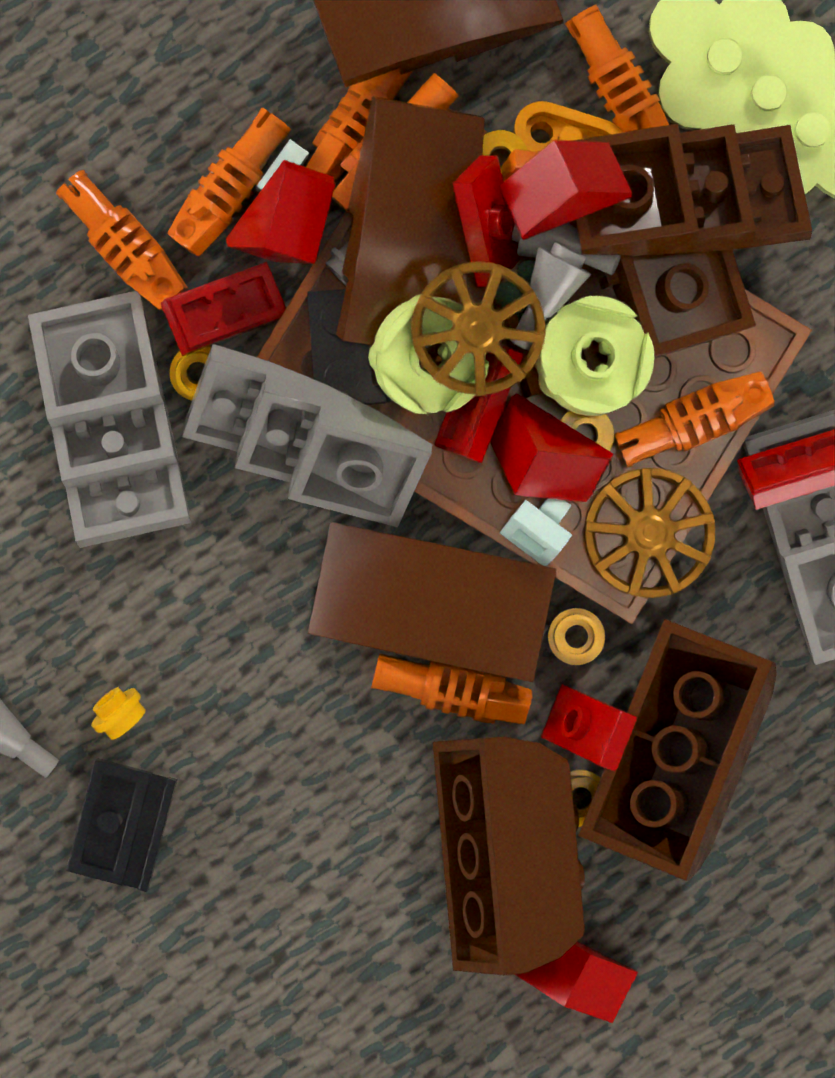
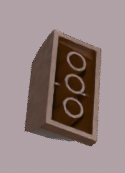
(686, 751)
(508, 853)

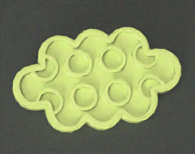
(752, 71)

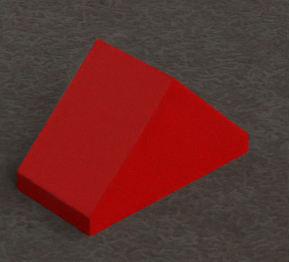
(564, 185)
(286, 216)
(546, 455)
(584, 981)

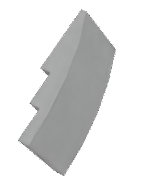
(109, 419)
(306, 434)
(805, 541)

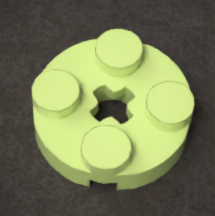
(620, 336)
(398, 364)

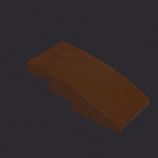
(410, 34)
(700, 192)
(405, 211)
(675, 298)
(432, 601)

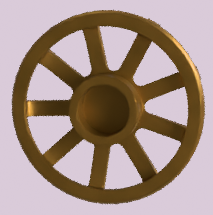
(478, 329)
(650, 532)

